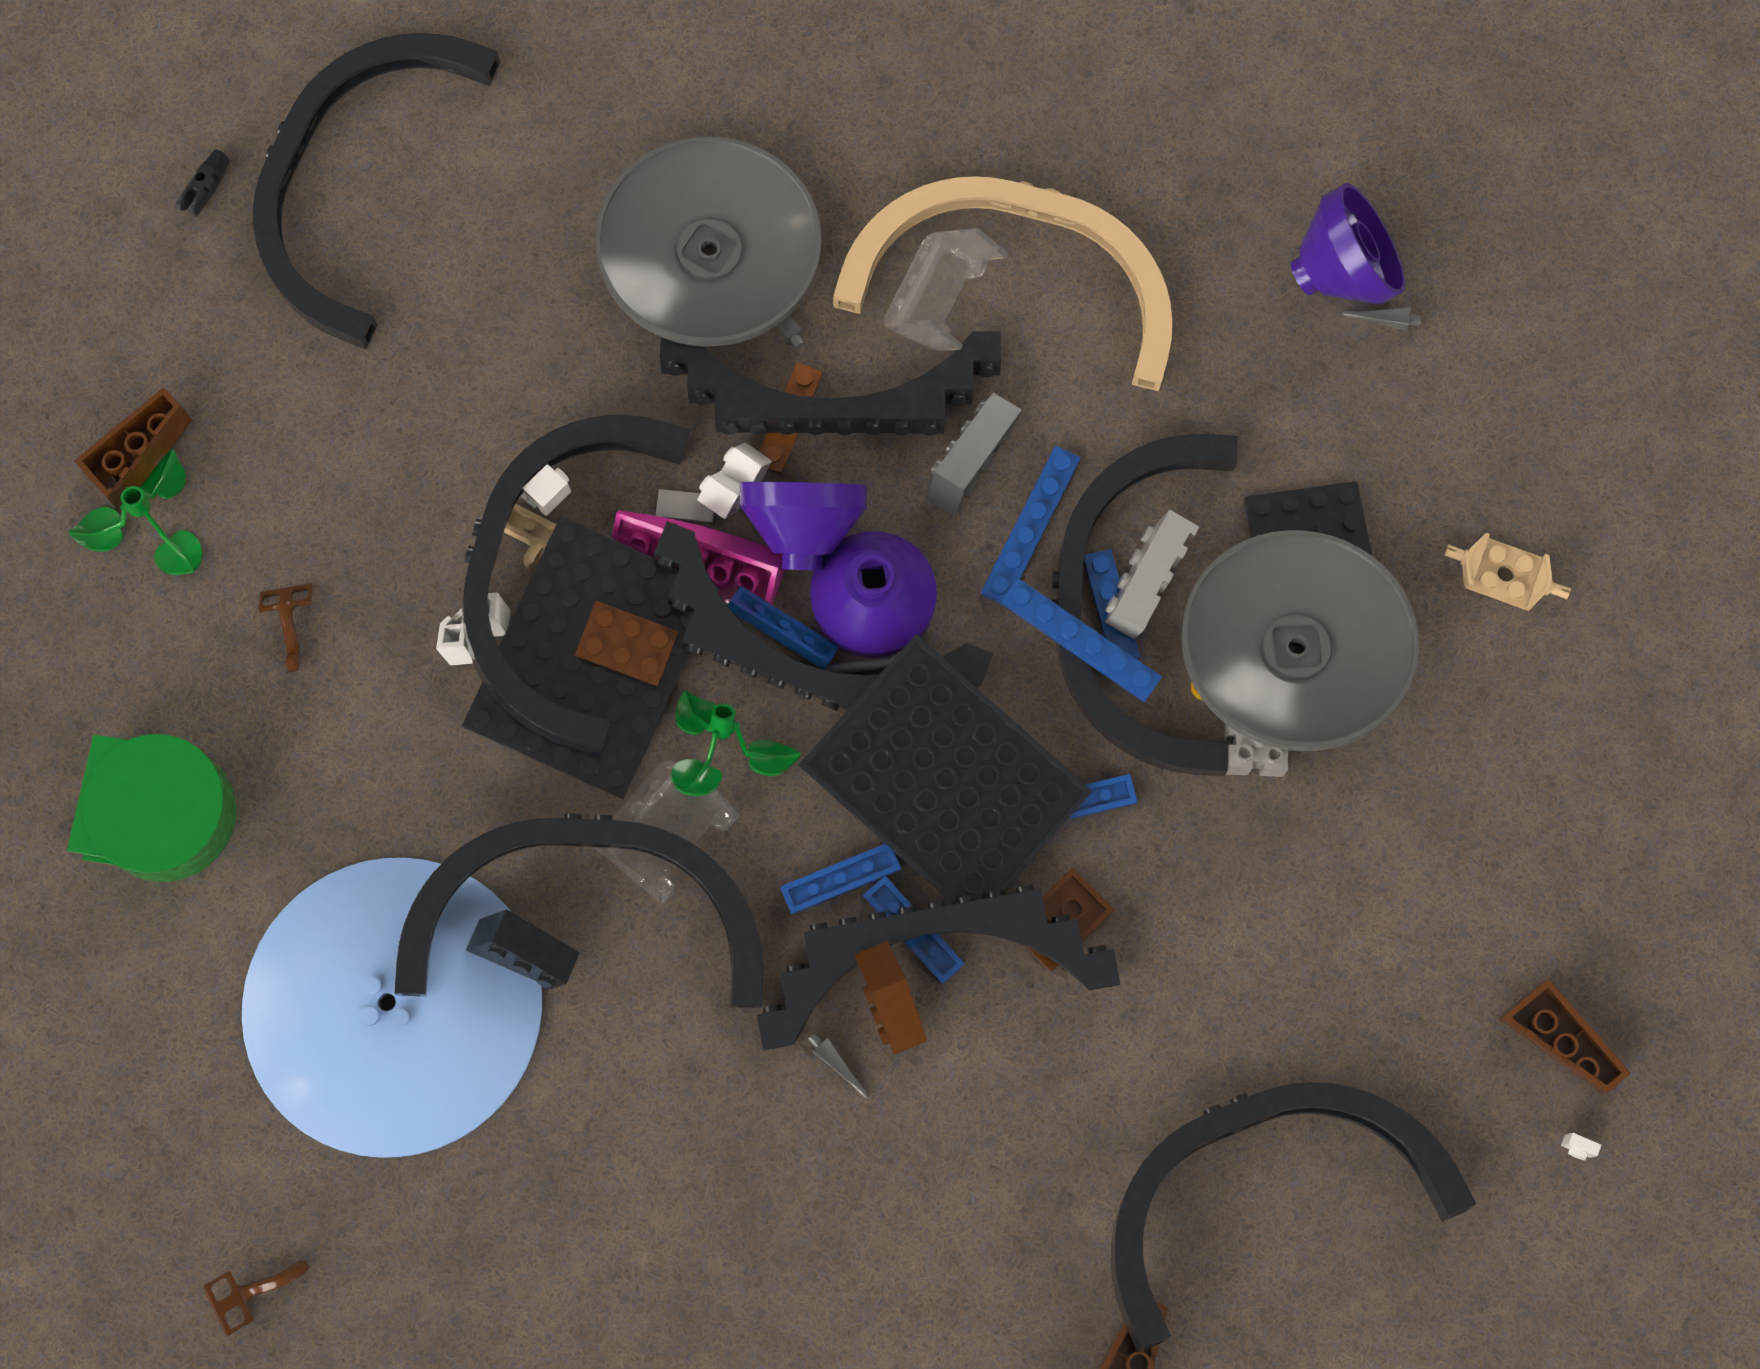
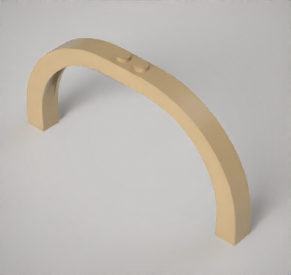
(1031, 202)

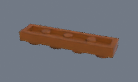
(778, 446)

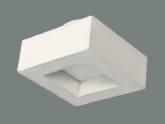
(1580, 1147)

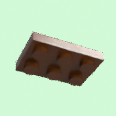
(626, 643)
(1078, 899)

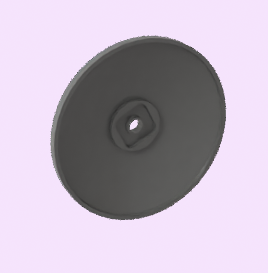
(699, 197)
(1308, 592)

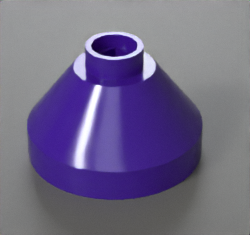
(1348, 251)
(803, 517)
(876, 619)

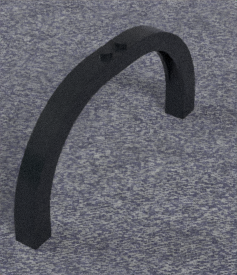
(295, 133)
(584, 436)
(1138, 741)
(600, 832)
(1395, 1126)

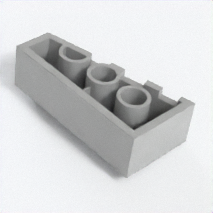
(1149, 573)

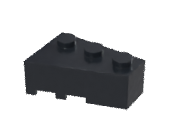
(523, 949)

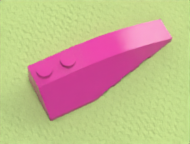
(726, 557)

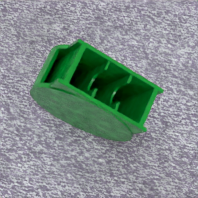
(152, 807)

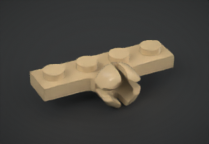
(531, 530)

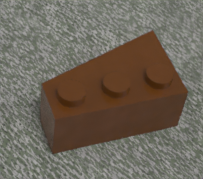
(891, 998)

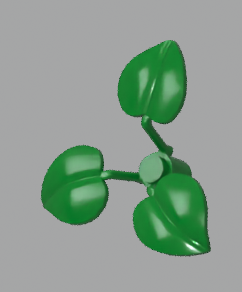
(102, 531)
(697, 715)

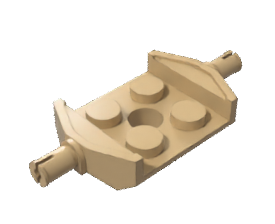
(1530, 572)

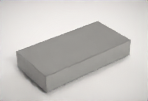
(683, 507)

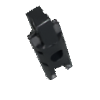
(203, 183)

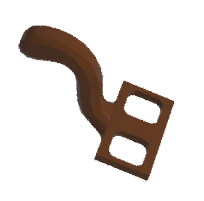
(285, 609)
(241, 1295)

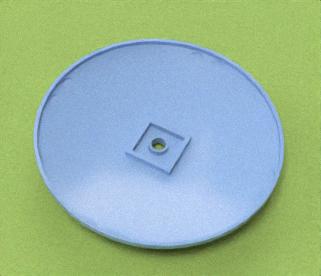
(374, 1075)

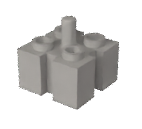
(1249, 754)

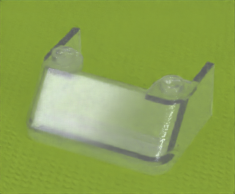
(934, 284)

